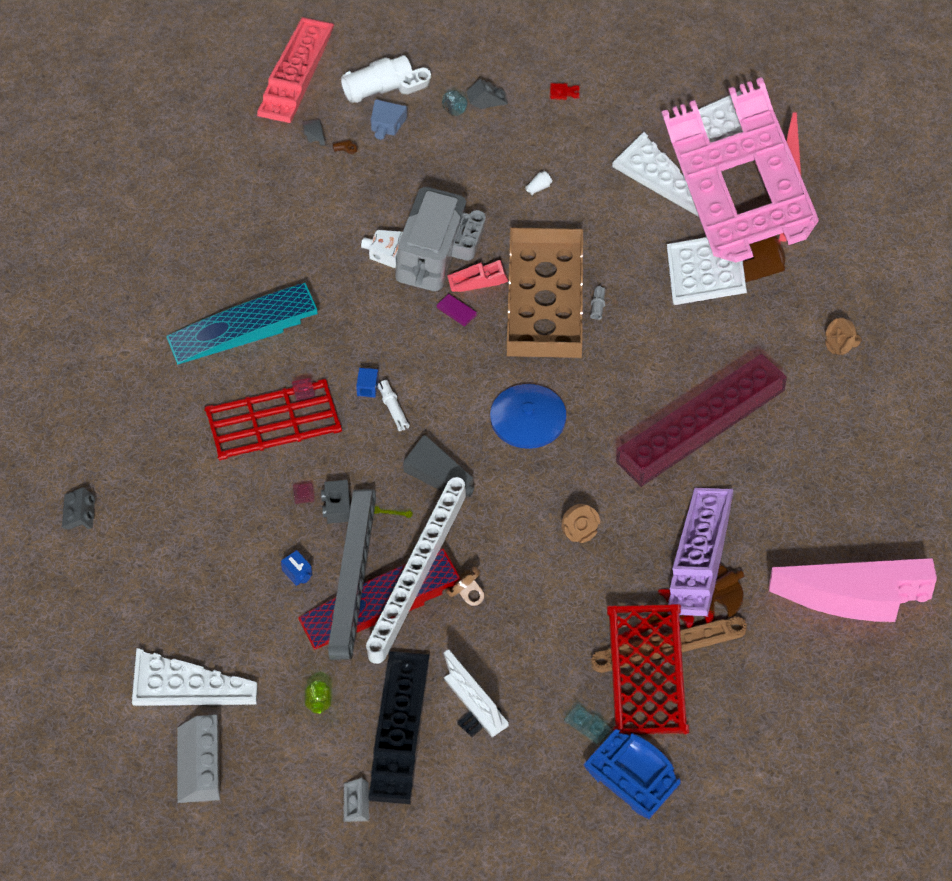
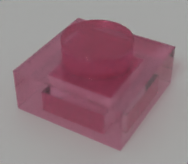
(303, 389)
(303, 493)

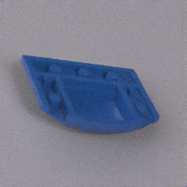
(634, 772)

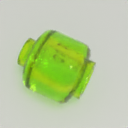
(318, 697)

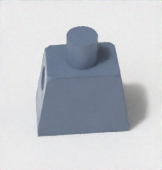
(387, 118)

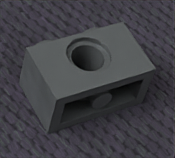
(336, 492)

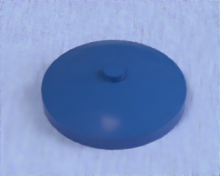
(528, 416)

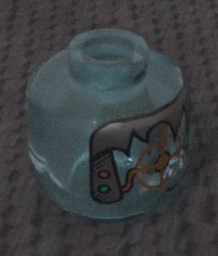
(454, 103)

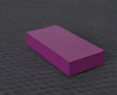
(456, 310)

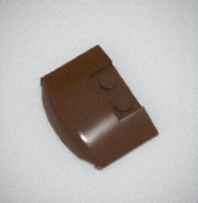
(766, 260)

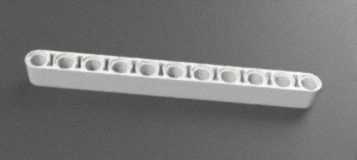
(411, 575)

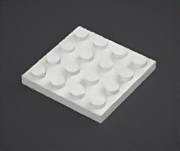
(720, 119)
(700, 275)

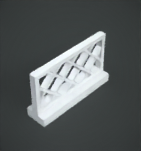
(473, 696)

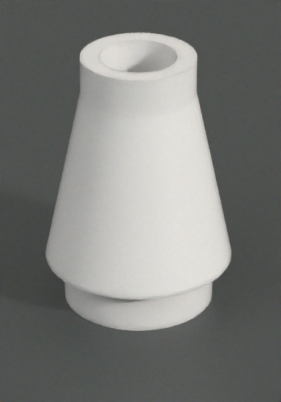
(540, 182)

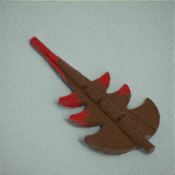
(726, 592)

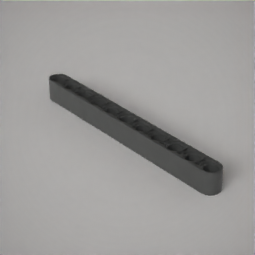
(352, 575)

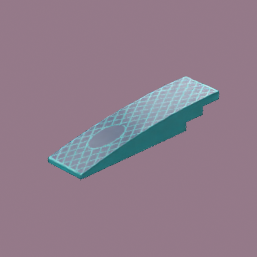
(243, 324)

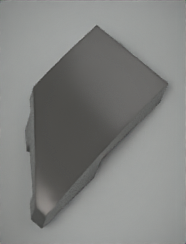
(313, 131)

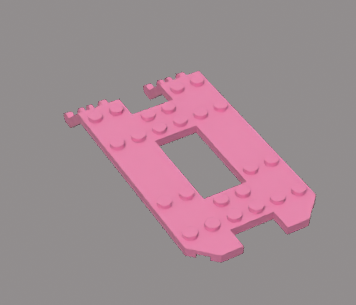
(761, 141)

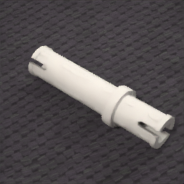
(390, 399)

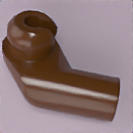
(346, 146)

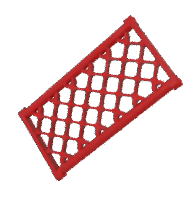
(675, 610)

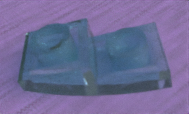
(587, 725)

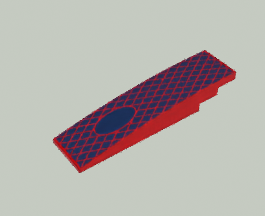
(375, 596)

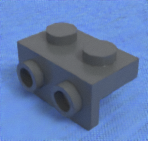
(78, 509)

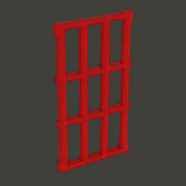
(289, 407)

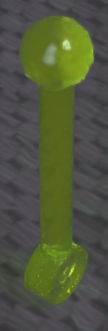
(408, 514)

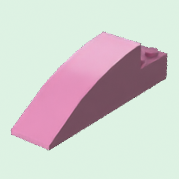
(856, 589)

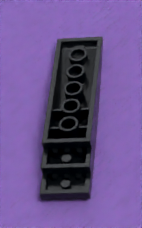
(399, 728)

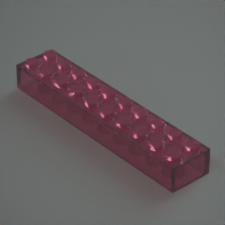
(700, 420)

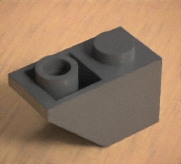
(486, 95)

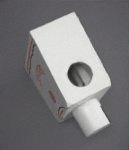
(383, 247)

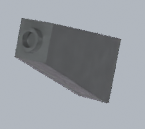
(434, 466)

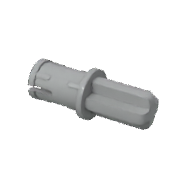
(598, 303)

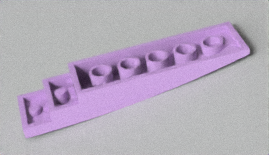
(700, 551)

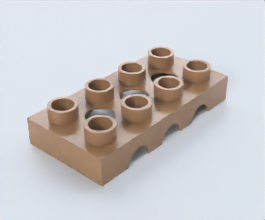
(545, 246)

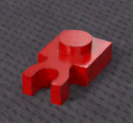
(561, 91)

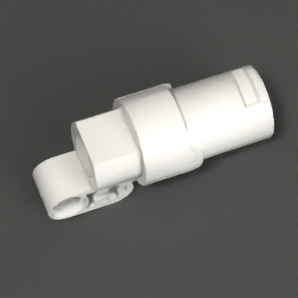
(383, 77)

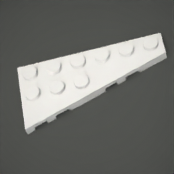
(656, 171)
(182, 683)

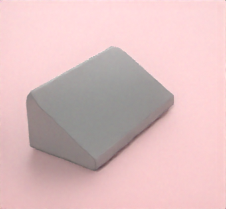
(356, 800)

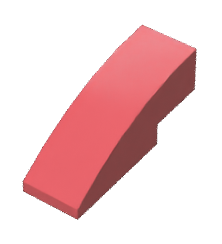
(478, 277)

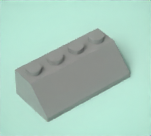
(198, 760)

